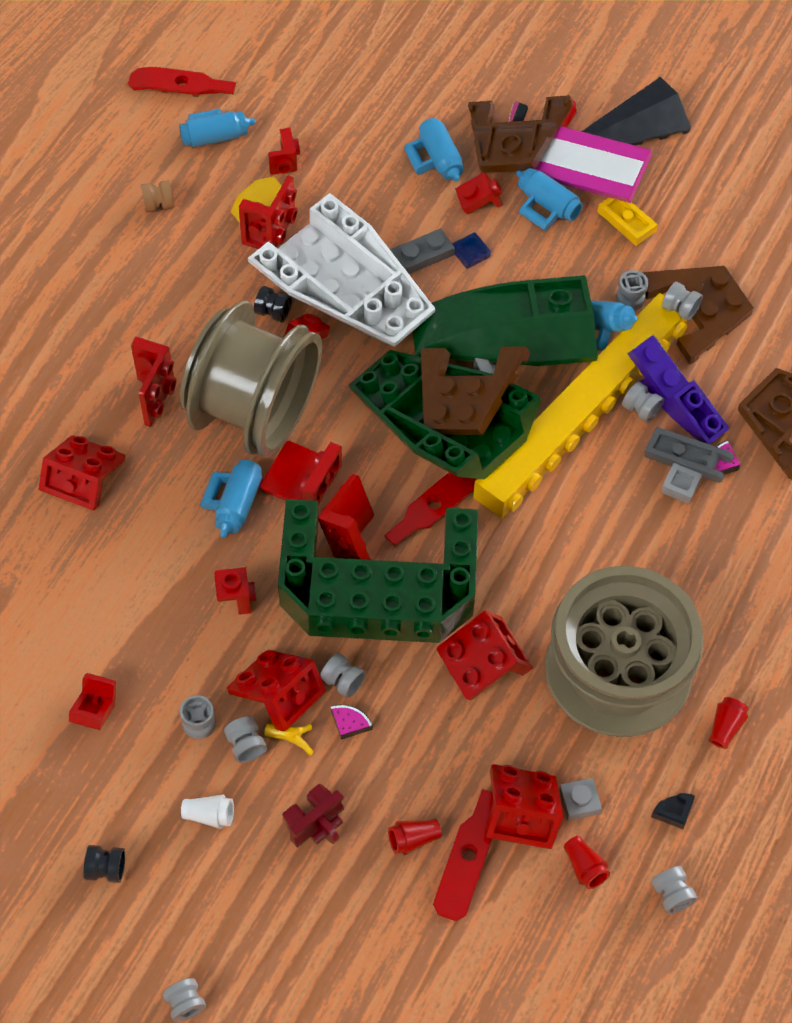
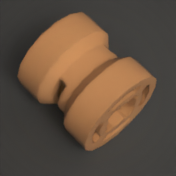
(156, 196)

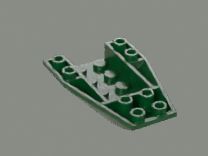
(542, 314)
(395, 396)

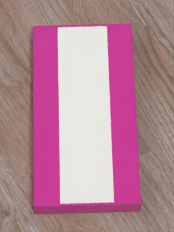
(595, 164)

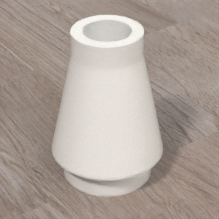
(211, 810)

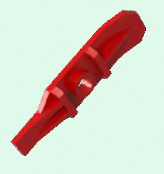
(168, 80)
(446, 492)
(460, 874)

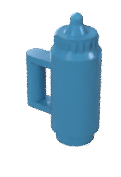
(213, 127)
(440, 149)
(550, 195)
(611, 318)
(237, 496)

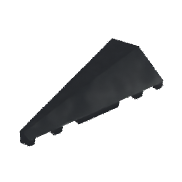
(645, 115)

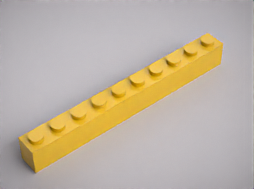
(576, 411)

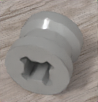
(184, 1000)

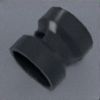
(273, 304)
(104, 863)

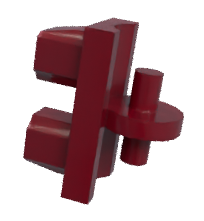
(320, 821)

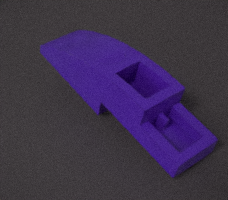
(682, 399)

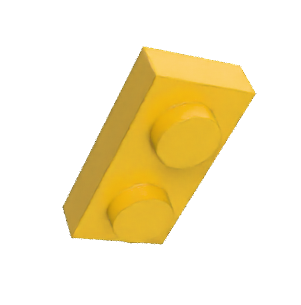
(627, 219)

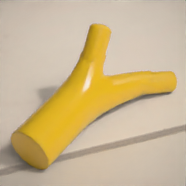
(292, 734)

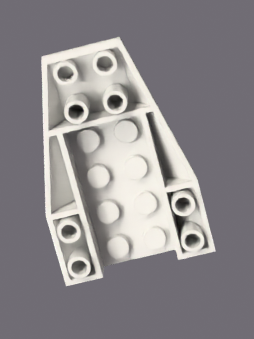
(346, 273)

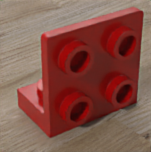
(267, 223)
(156, 373)
(77, 470)
(302, 473)
(345, 520)
(482, 654)
(281, 682)
(524, 807)

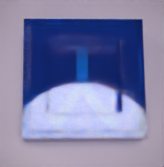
(471, 250)

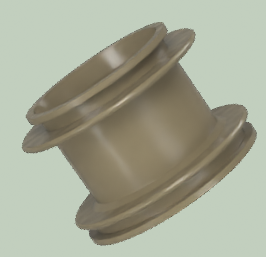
(250, 378)
(618, 611)

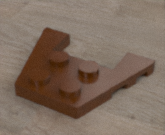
(516, 143)
(720, 310)
(465, 402)
(770, 416)

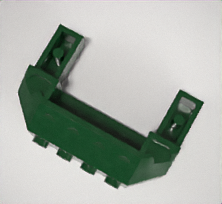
(374, 595)

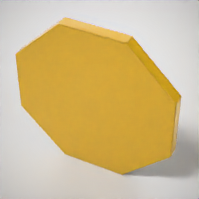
(259, 191)

